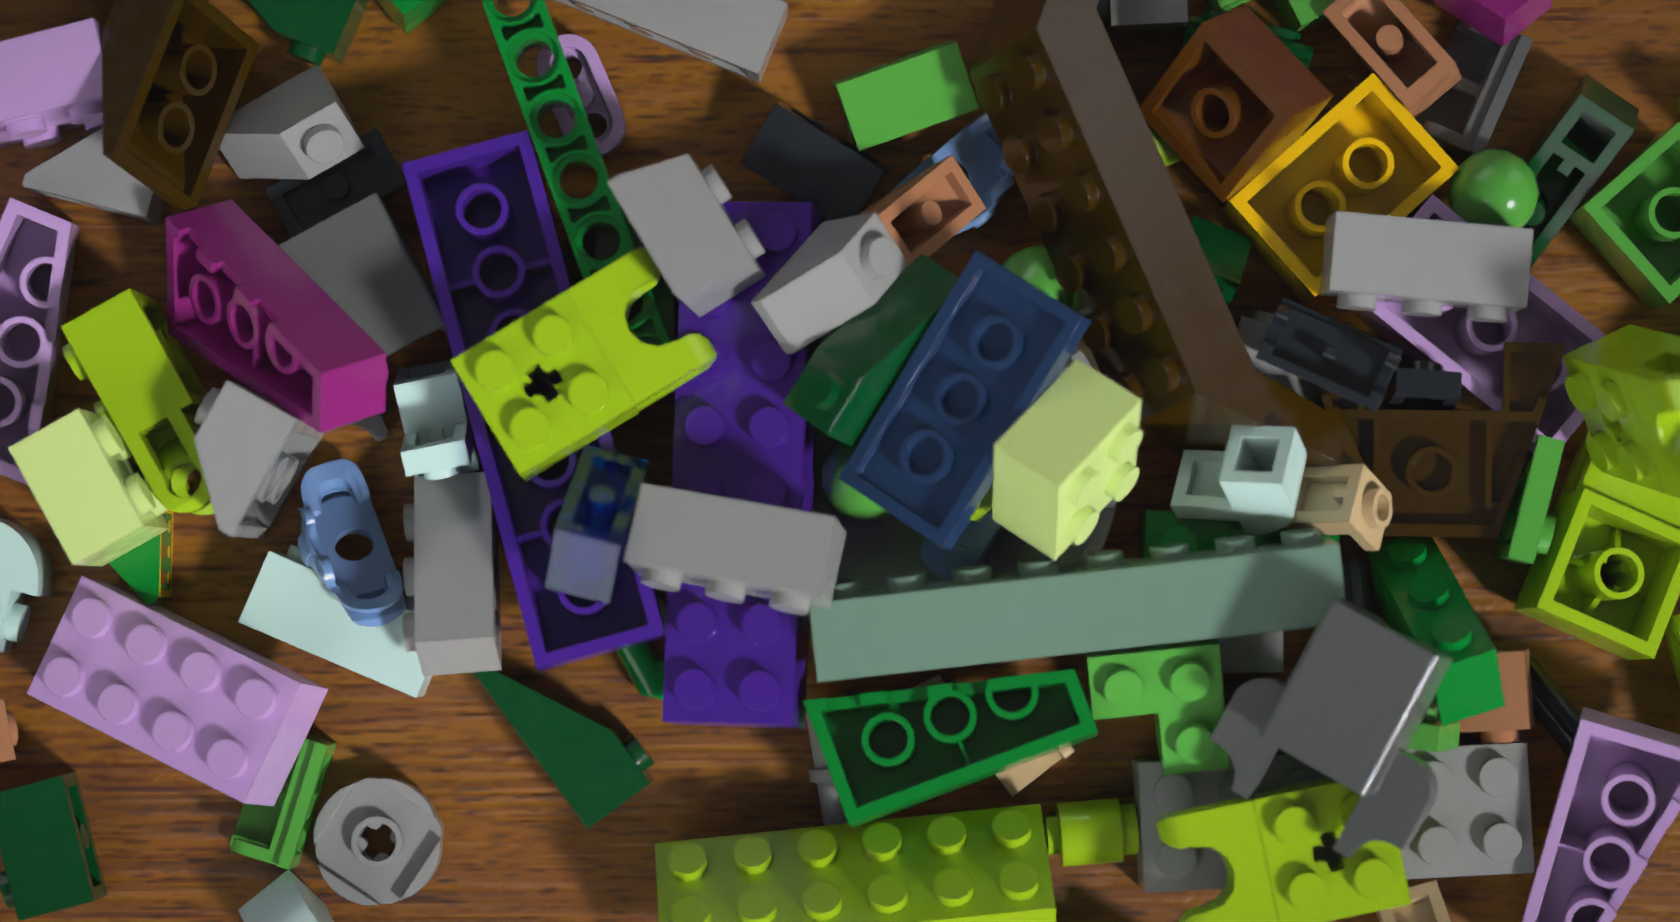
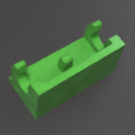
(905, 95)
(281, 831)

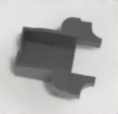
(373, 277)
(1349, 717)

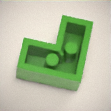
(1174, 683)

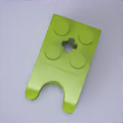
(601, 364)
(144, 392)
(1630, 404)
(1636, 539)
(1271, 859)

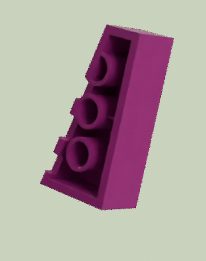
(267, 320)

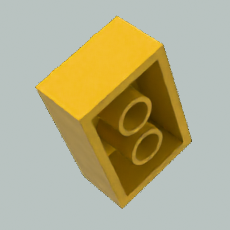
(1355, 159)

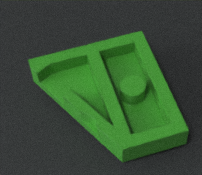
(1526, 526)

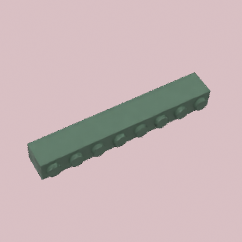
(1076, 607)

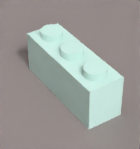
(302, 611)

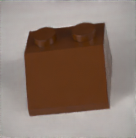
(1233, 101)

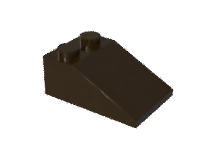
(170, 91)

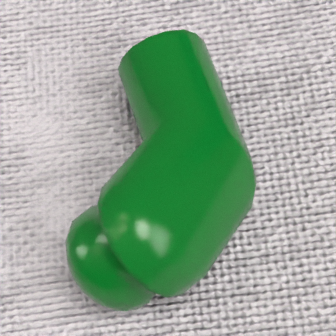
(644, 670)

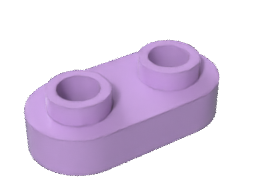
(594, 91)

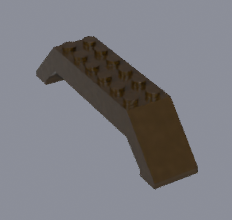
(1124, 235)

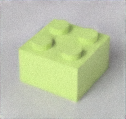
(1066, 460)
(89, 488)

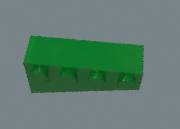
(940, 737)

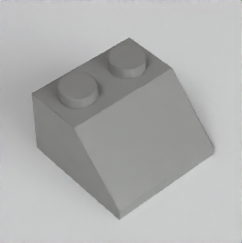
(689, 230)

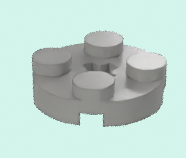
(342, 848)

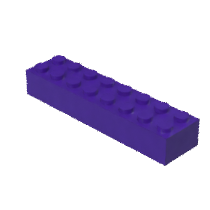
(492, 263)
(742, 443)

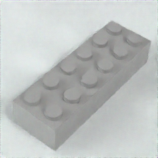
(1472, 830)

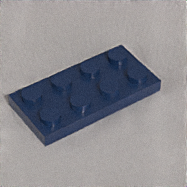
(961, 391)

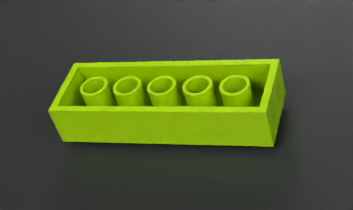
(886, 870)

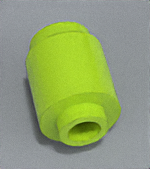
(1092, 832)

